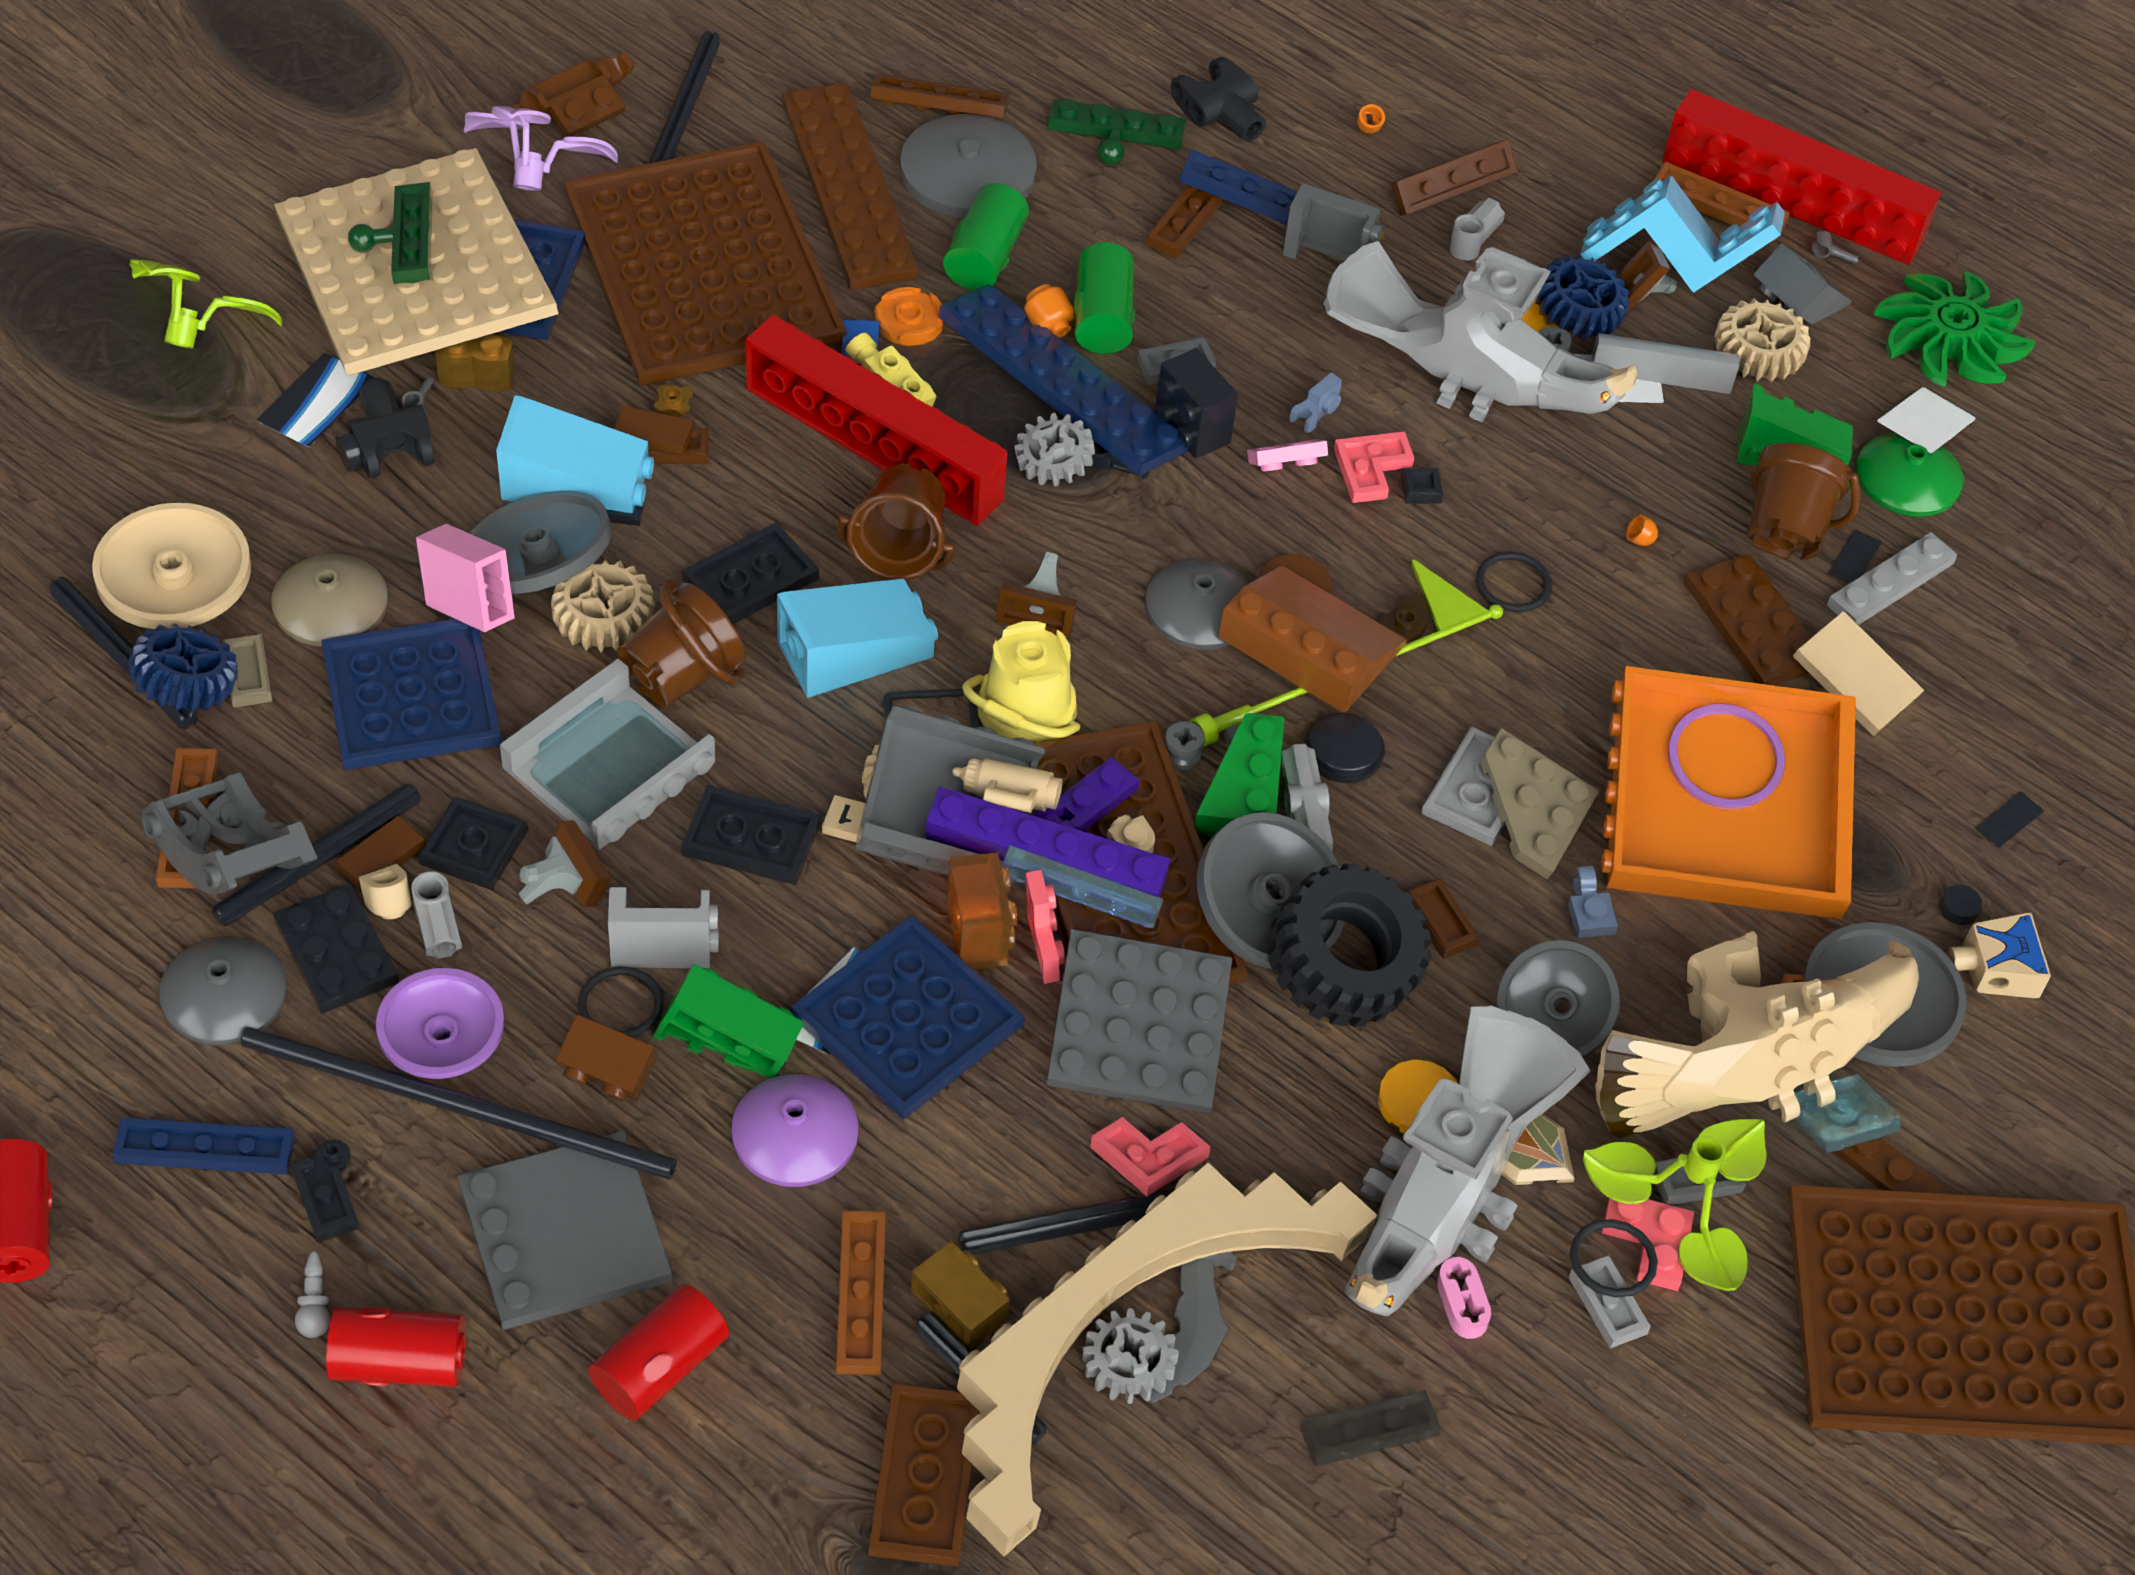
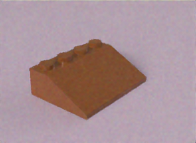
(1309, 636)

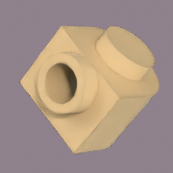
(1132, 832)
(386, 892)

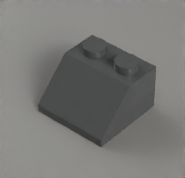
(1799, 286)

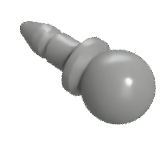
(312, 1317)

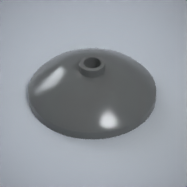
(1189, 600)
(1558, 973)
(222, 1007)

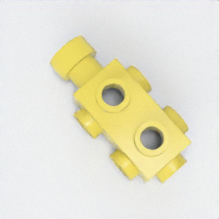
(889, 366)

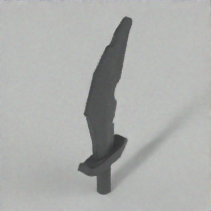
(1198, 1320)

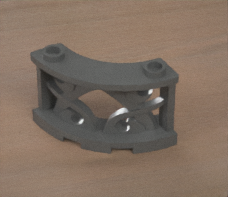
(235, 806)

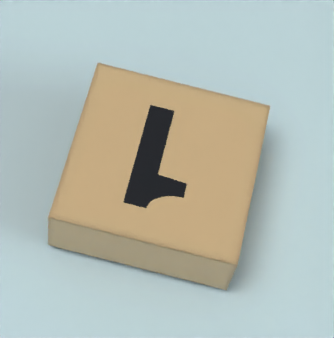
(843, 818)

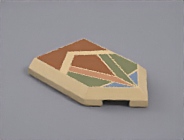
(1540, 1154)

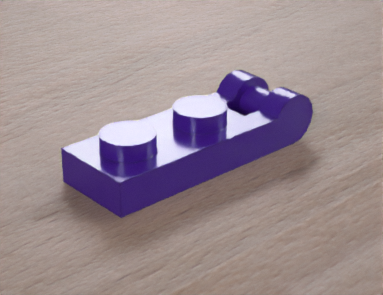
(1093, 796)

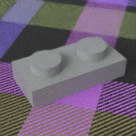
(1616, 1318)

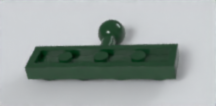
(1116, 126)
(409, 234)

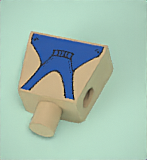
(2004, 957)

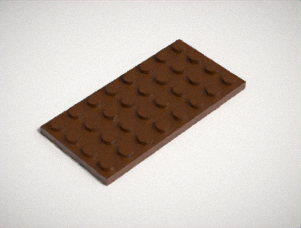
(1163, 805)

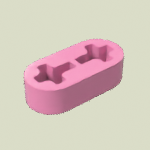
(1471, 1294)

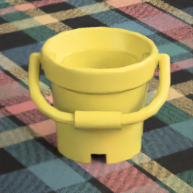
(1027, 685)

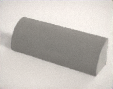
(1669, 362)

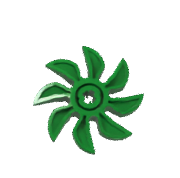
(1954, 328)

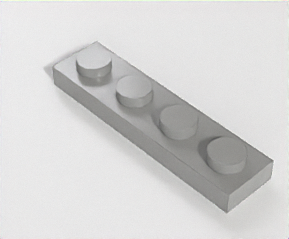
(1893, 579)

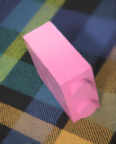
(465, 577)

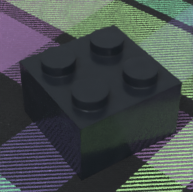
(1196, 402)

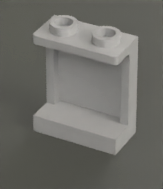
(661, 934)

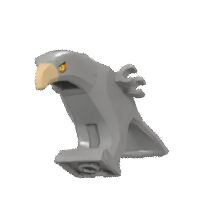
(1476, 336)
(1458, 1154)

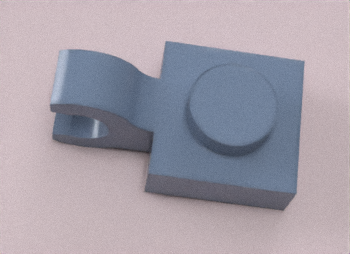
(1321, 400)
(1591, 912)

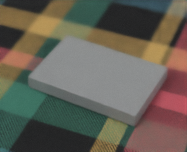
(1464, 794)

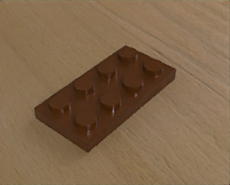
(1751, 618)
(923, 1477)

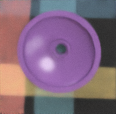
(1735, 711)
(434, 1006)
(790, 1148)

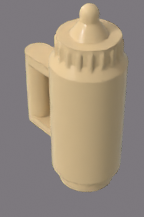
(1011, 784)

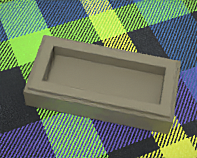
(252, 679)

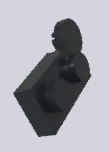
(325, 1192)

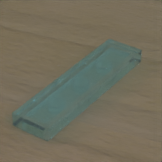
(1086, 887)

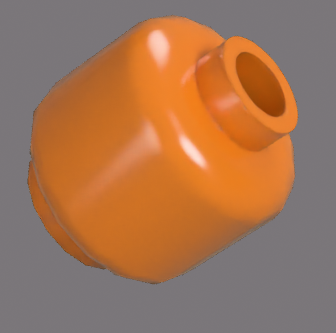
(1050, 309)

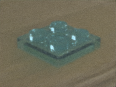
(1851, 1119)

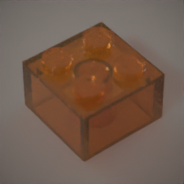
(980, 910)

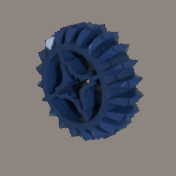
(1584, 292)
(183, 667)

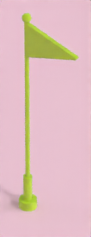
(1449, 610)

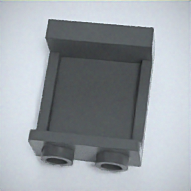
(1329, 224)

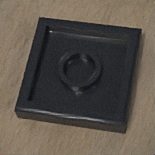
(473, 843)

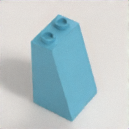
(562, 452)
(852, 632)

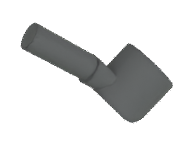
(1824, 248)
(417, 397)

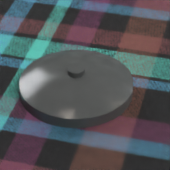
(959, 154)
(547, 537)
(1249, 875)
(1936, 1006)

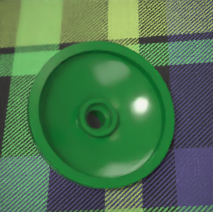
(1907, 476)

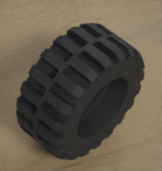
(1378, 911)

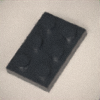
(753, 572)
(751, 835)
(335, 948)

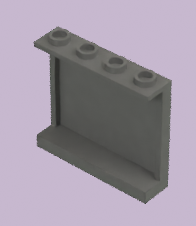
(910, 766)

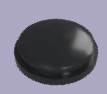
(1346, 747)

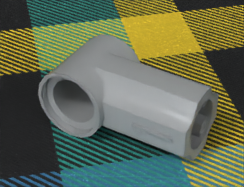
(1474, 228)
(435, 915)

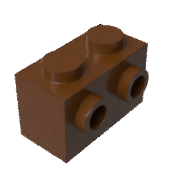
(606, 1059)

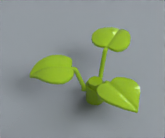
(182, 321)
(1730, 1147)

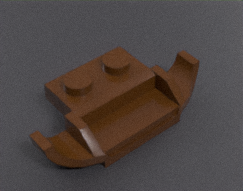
(580, 94)

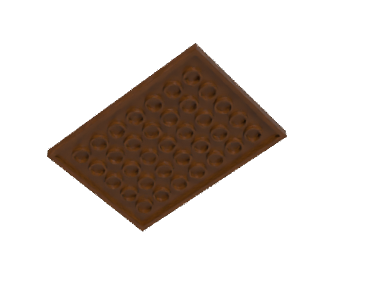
(700, 259)
(1965, 1314)

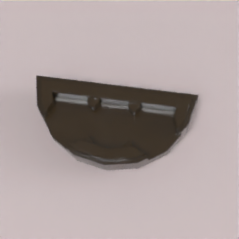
(1408, 618)

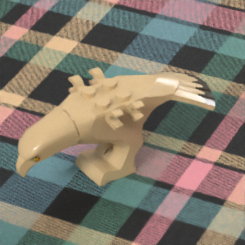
(1753, 1038)

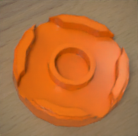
(907, 325)

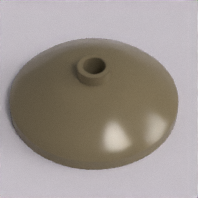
(329, 598)

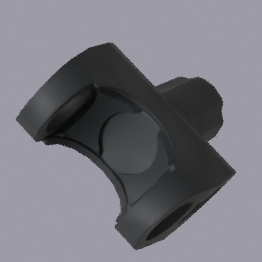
(1223, 98)
(389, 428)

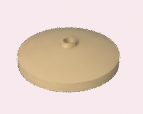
(171, 565)

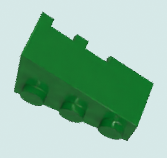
(1779, 421)
(1247, 776)
(730, 1022)

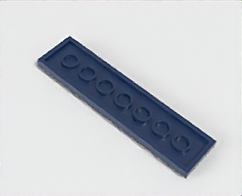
(1063, 379)

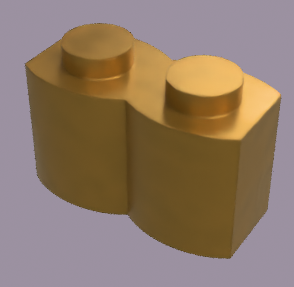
(477, 362)

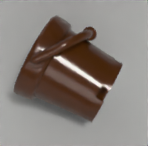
(1797, 497)
(899, 525)
(683, 645)

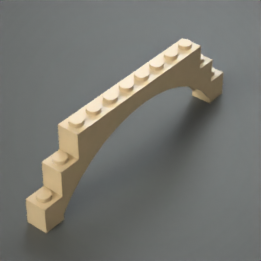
(1191, 1223)

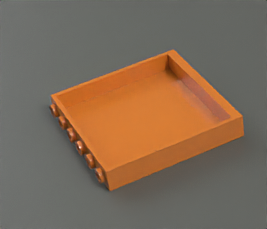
(1770, 856)

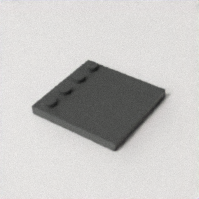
(562, 1233)

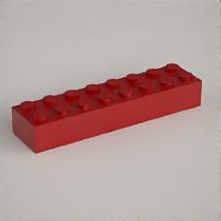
(1802, 176)
(873, 416)

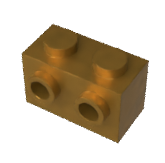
(961, 1294)

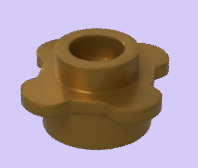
(673, 400)

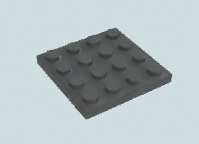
(1140, 1021)

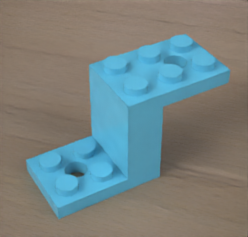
(1683, 232)

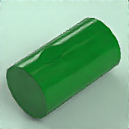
(986, 236)
(1104, 298)

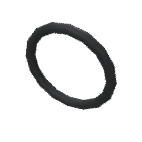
(1520, 557)
(659, 1000)
(1612, 1223)

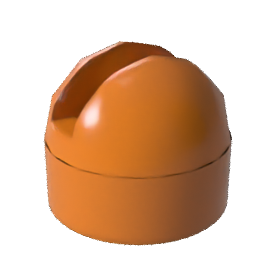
(1377, 118)
(1642, 531)

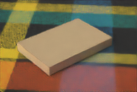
(1855, 665)

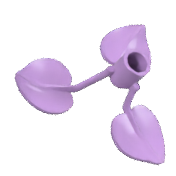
(528, 164)

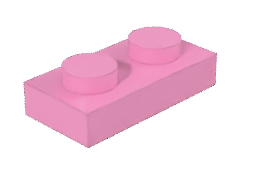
(1302, 452)

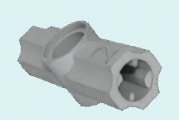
(1304, 794)

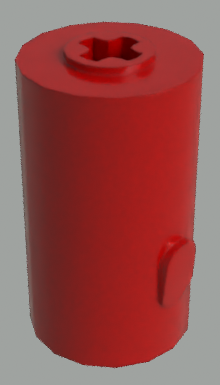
(24, 1210)
(395, 1347)
(658, 1352)

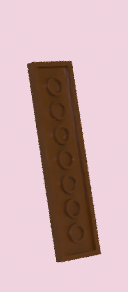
(849, 186)

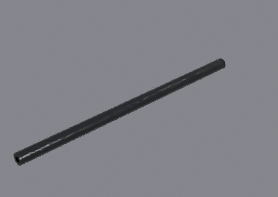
(459, 1103)

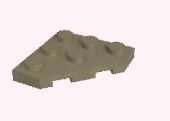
(1536, 801)

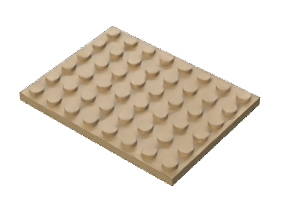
(478, 272)

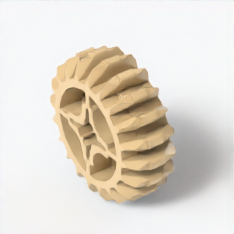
(1765, 337)
(602, 605)

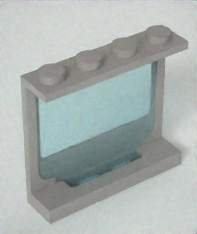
(605, 756)

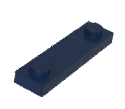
(1237, 186)
(204, 1146)

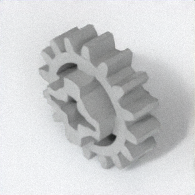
(1054, 449)
(1121, 1370)

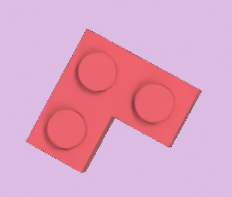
(1366, 458)
(1042, 921)
(1146, 1162)
(1665, 1229)

